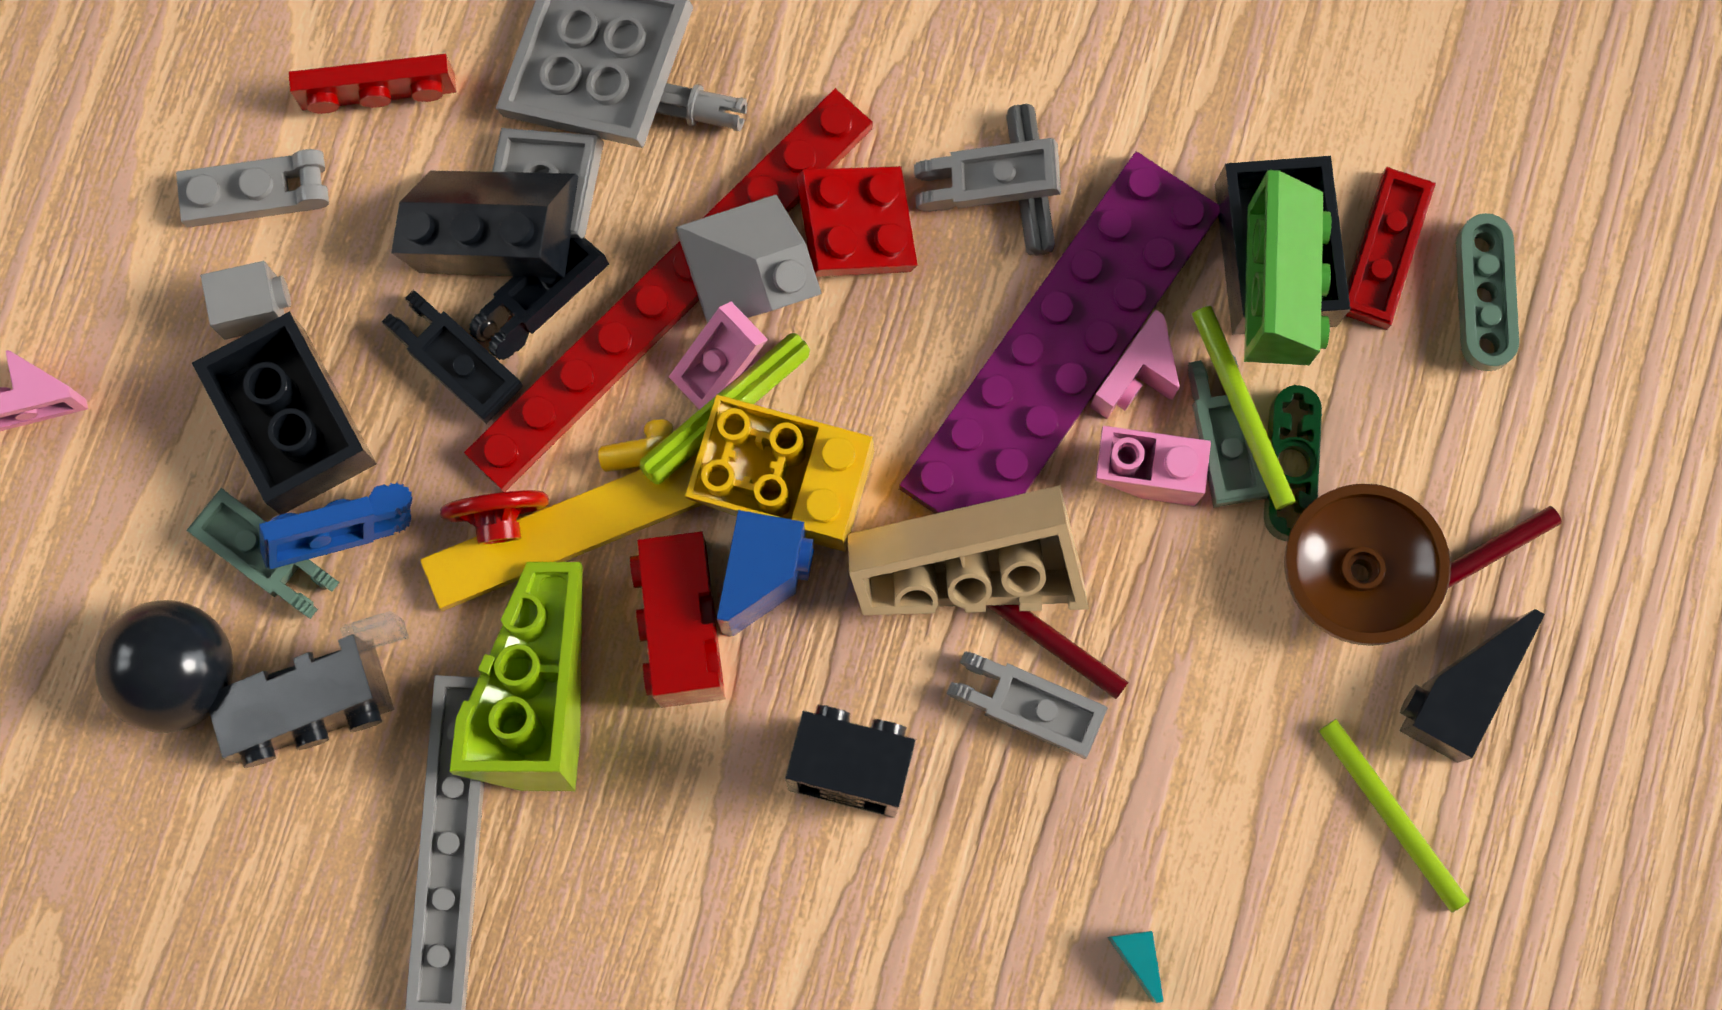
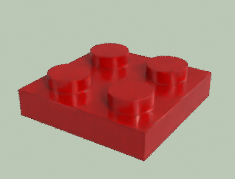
(857, 221)

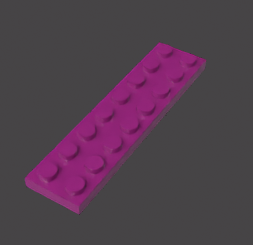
(1064, 341)

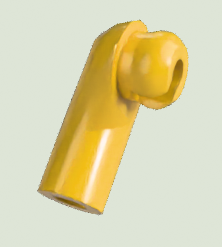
(629, 453)

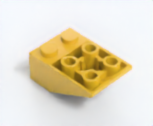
(782, 469)

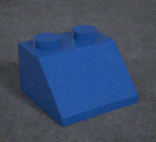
(762, 568)

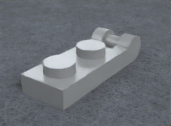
(251, 189)

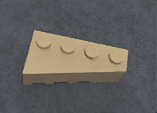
(971, 558)

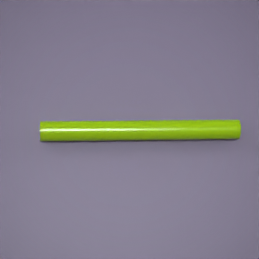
(1243, 407)
(1394, 816)

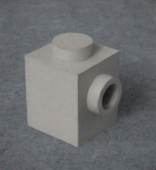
(244, 298)

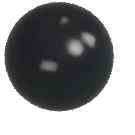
(163, 665)

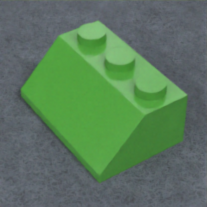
(1286, 272)

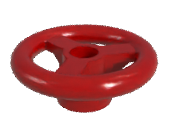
(495, 513)

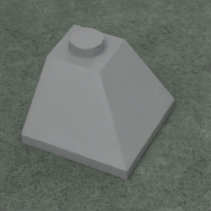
(748, 259)

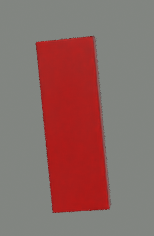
(1387, 247)

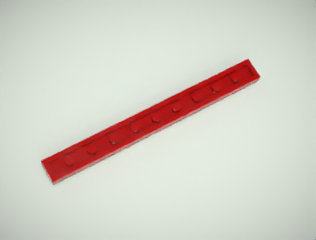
(652, 304)

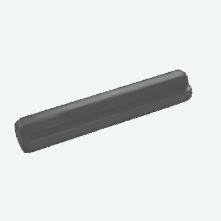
(1034, 211)

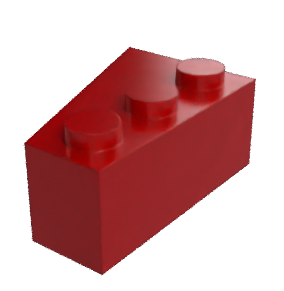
(678, 620)

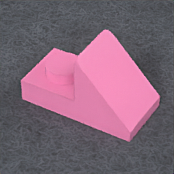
(718, 355)
(1147, 359)
(34, 396)

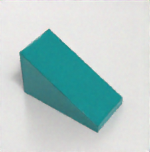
(1140, 957)

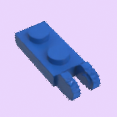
(336, 526)

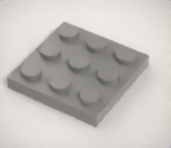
(595, 66)

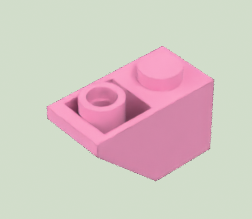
(1153, 465)

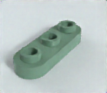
(1497, 274)

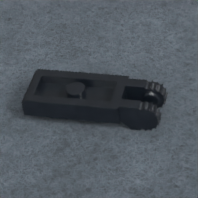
(534, 300)
(456, 359)

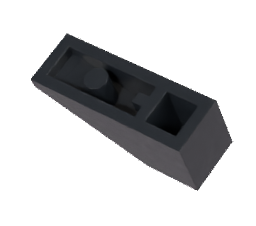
(1462, 699)

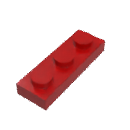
(373, 83)

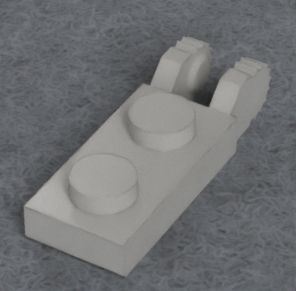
(991, 175)
(1033, 705)

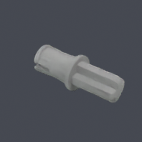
(702, 106)

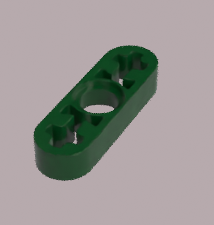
(1309, 425)

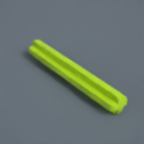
(748, 387)

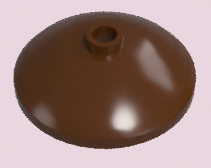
(1387, 536)

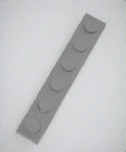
(445, 864)

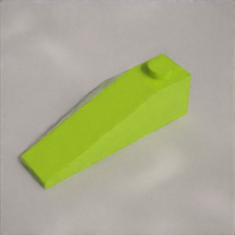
(527, 701)

